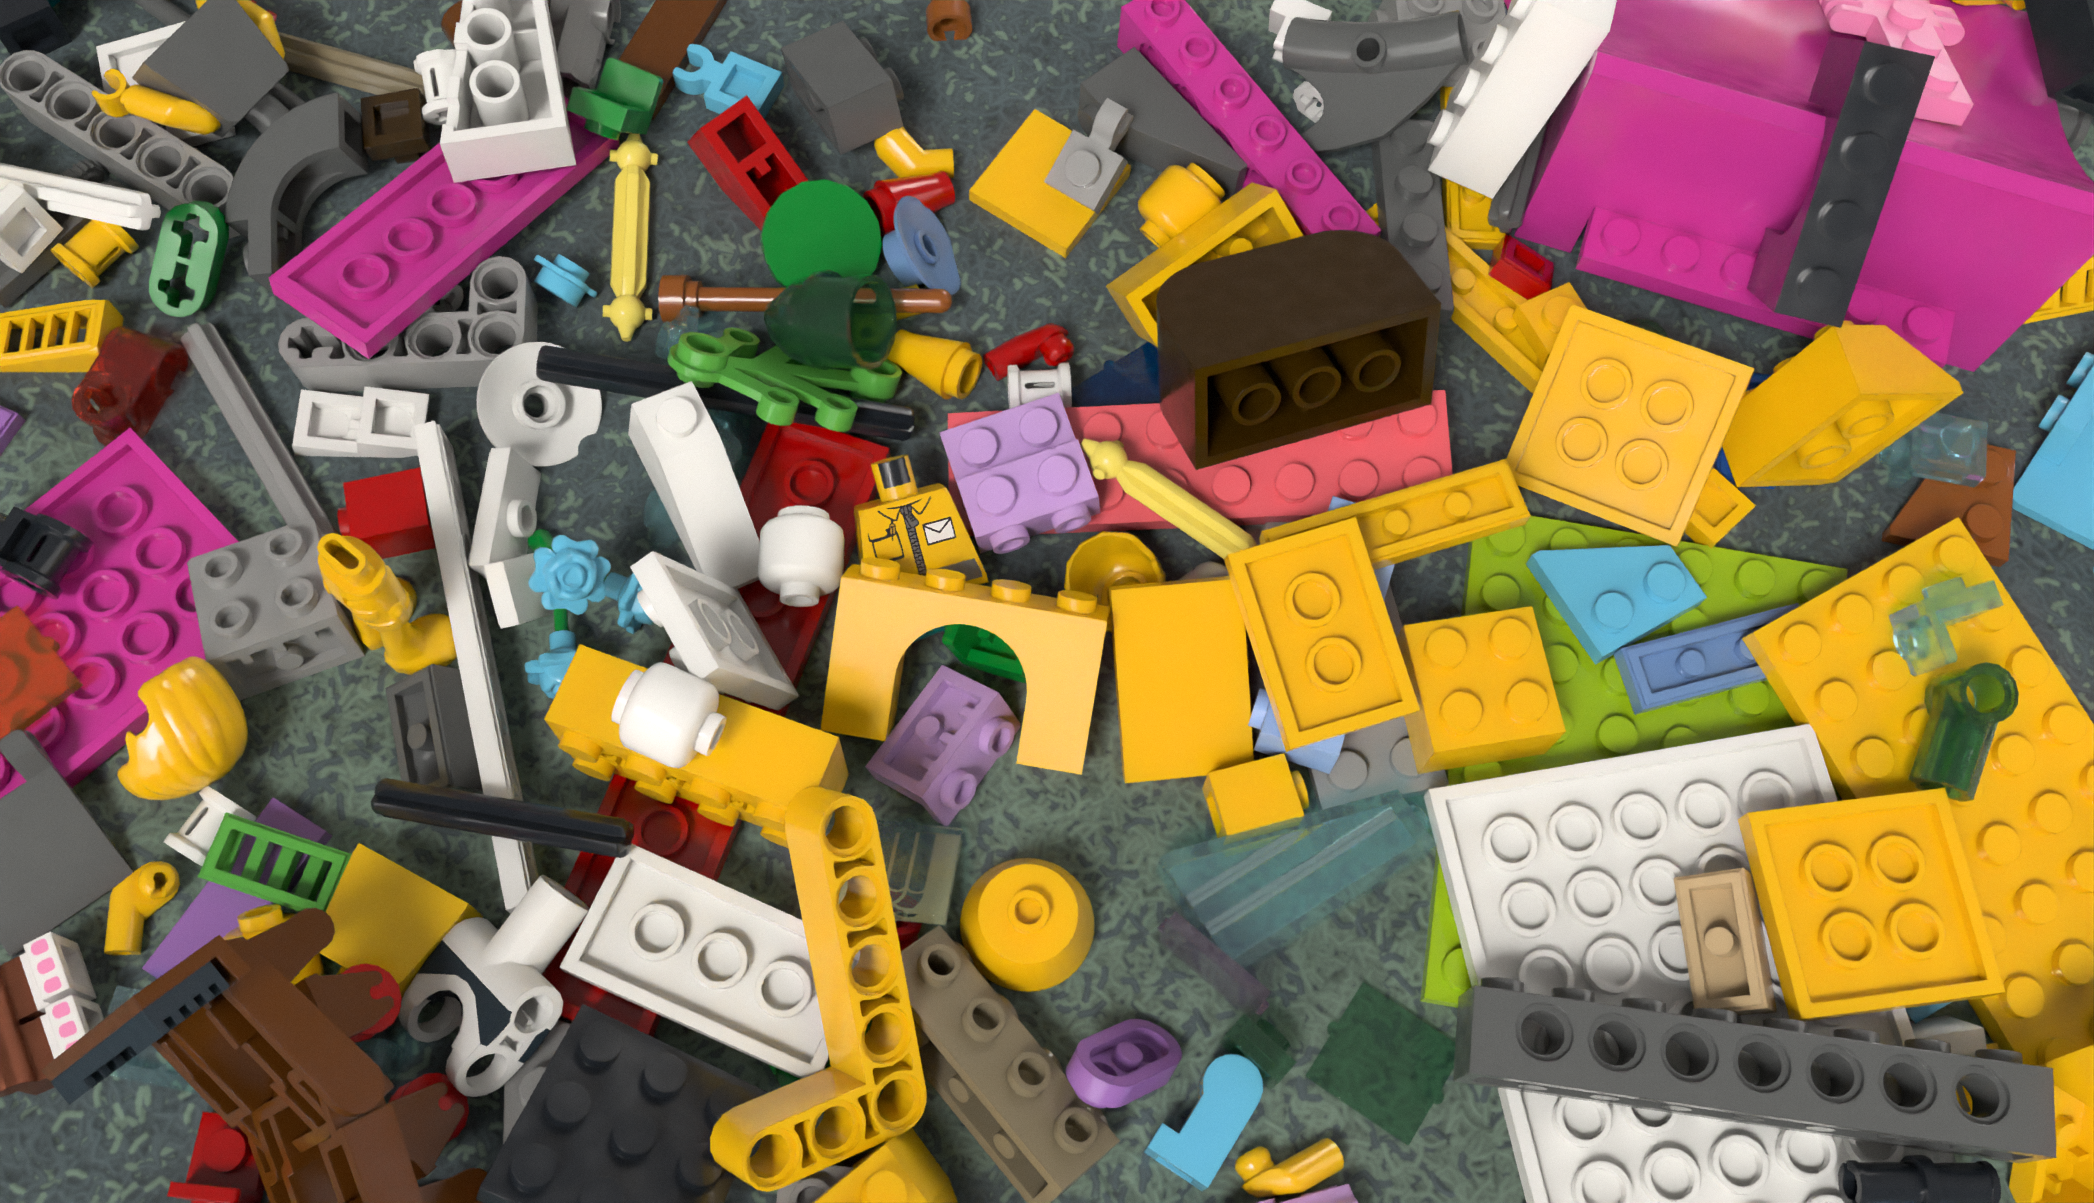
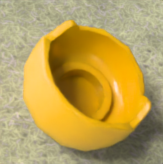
(1111, 561)

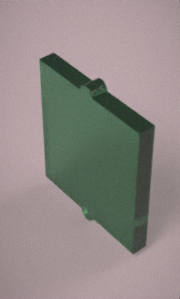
(1384, 1063)

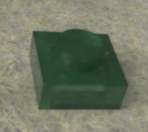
(1262, 1046)

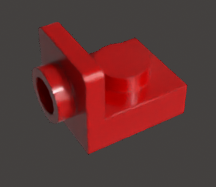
(220, 1166)

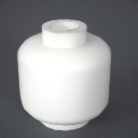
(801, 555)
(668, 715)

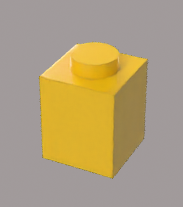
(1254, 795)

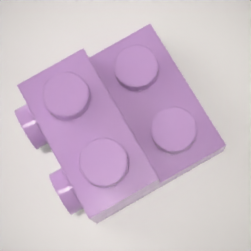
(1021, 474)

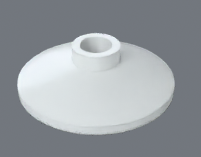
(567, 410)

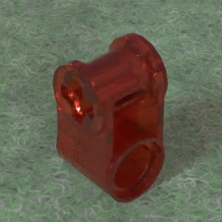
(128, 378)

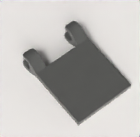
(50, 848)

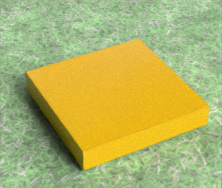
(1017, 192)

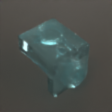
(1939, 450)
(1921, 628)

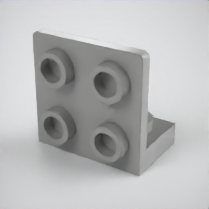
(268, 610)

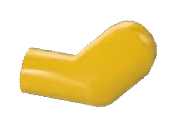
(136, 901)
(1291, 1175)

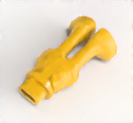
(383, 606)

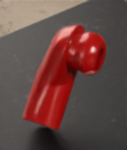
(1045, 341)

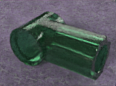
(1958, 734)

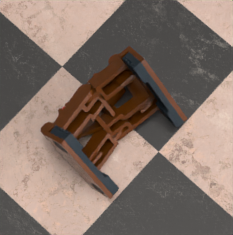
(289, 1067)

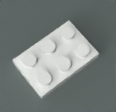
(712, 632)

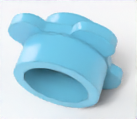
(564, 279)

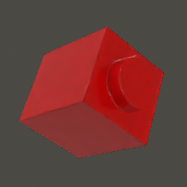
(388, 513)

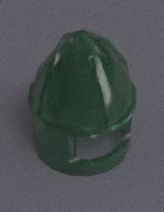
(825, 329)

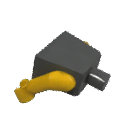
(207, 73)

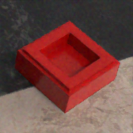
(1521, 268)

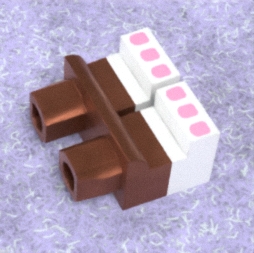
(42, 1011)

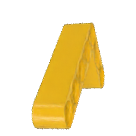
(847, 1004)

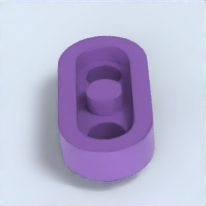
(1123, 1063)

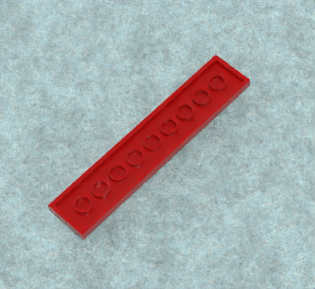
(788, 469)

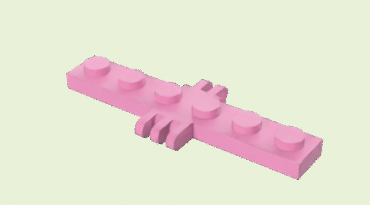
(1916, 28)

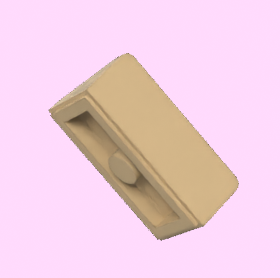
(1725, 942)

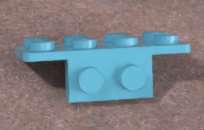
(2060, 477)

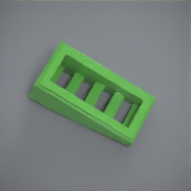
(229, 842)

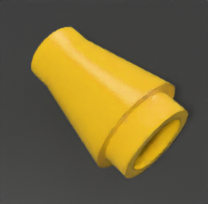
(938, 363)

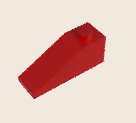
(746, 159)

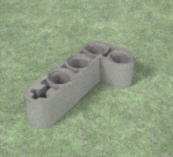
(473, 336)

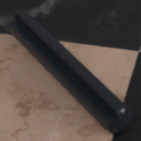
(503, 817)

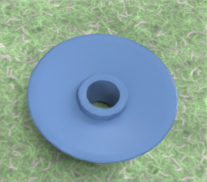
(920, 248)

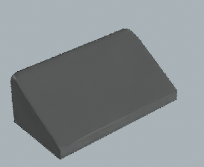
(433, 730)

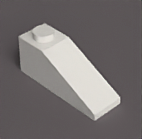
(696, 484)

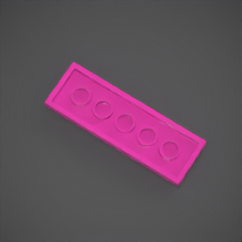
(420, 241)

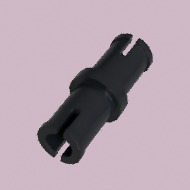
(1918, 1181)

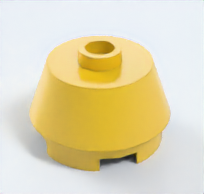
(1027, 924)

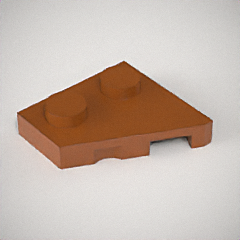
(1982, 509)

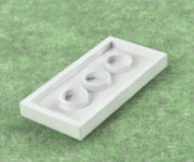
(703, 960)

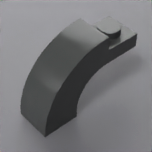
(286, 175)

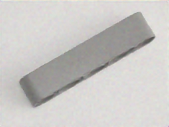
(124, 146)

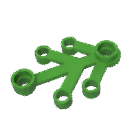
(733, 363)

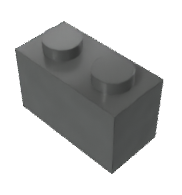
(844, 86)

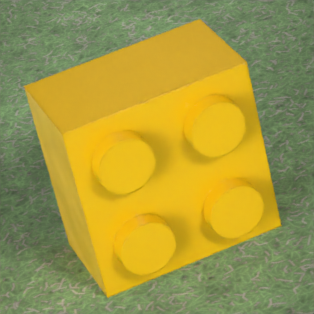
(1479, 690)

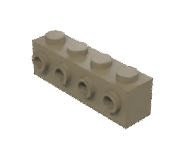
(998, 1074)

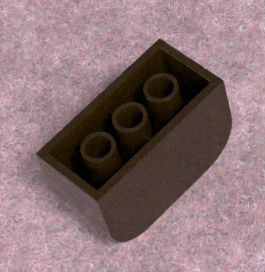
(1292, 343)

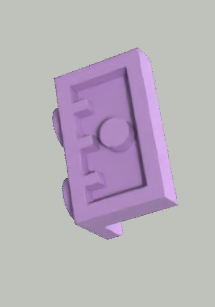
(945, 744)

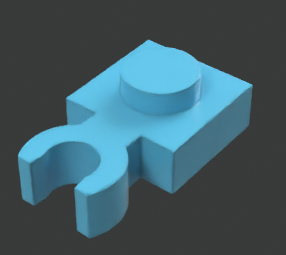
(729, 81)

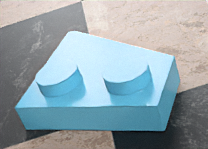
(1615, 592)

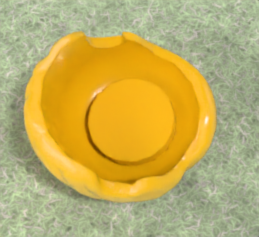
(190, 736)

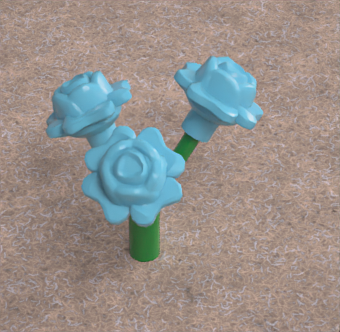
(568, 577)

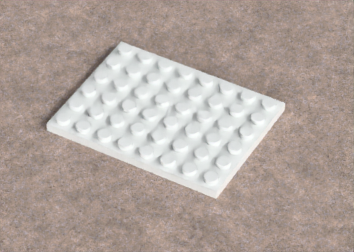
(1575, 888)

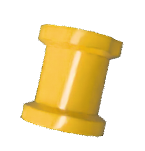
(94, 250)

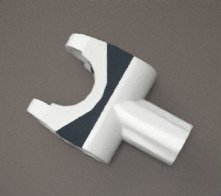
(495, 986)

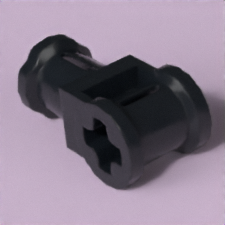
(38, 550)

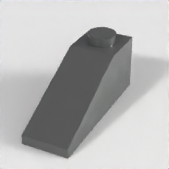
(1163, 124)

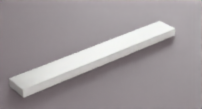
(474, 650)

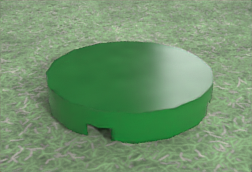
(820, 229)

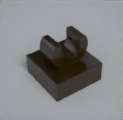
(395, 126)

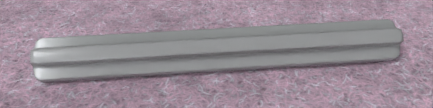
(253, 427)

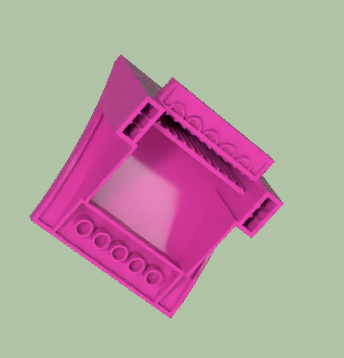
(1704, 135)

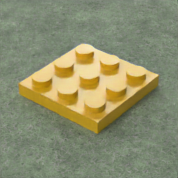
(1626, 424)
(1869, 905)

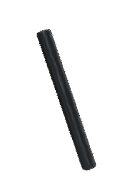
(649, 379)

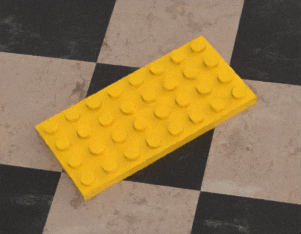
(2034, 805)

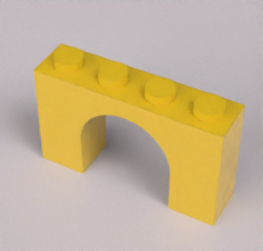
(889, 609)

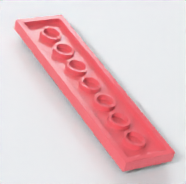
(1263, 486)

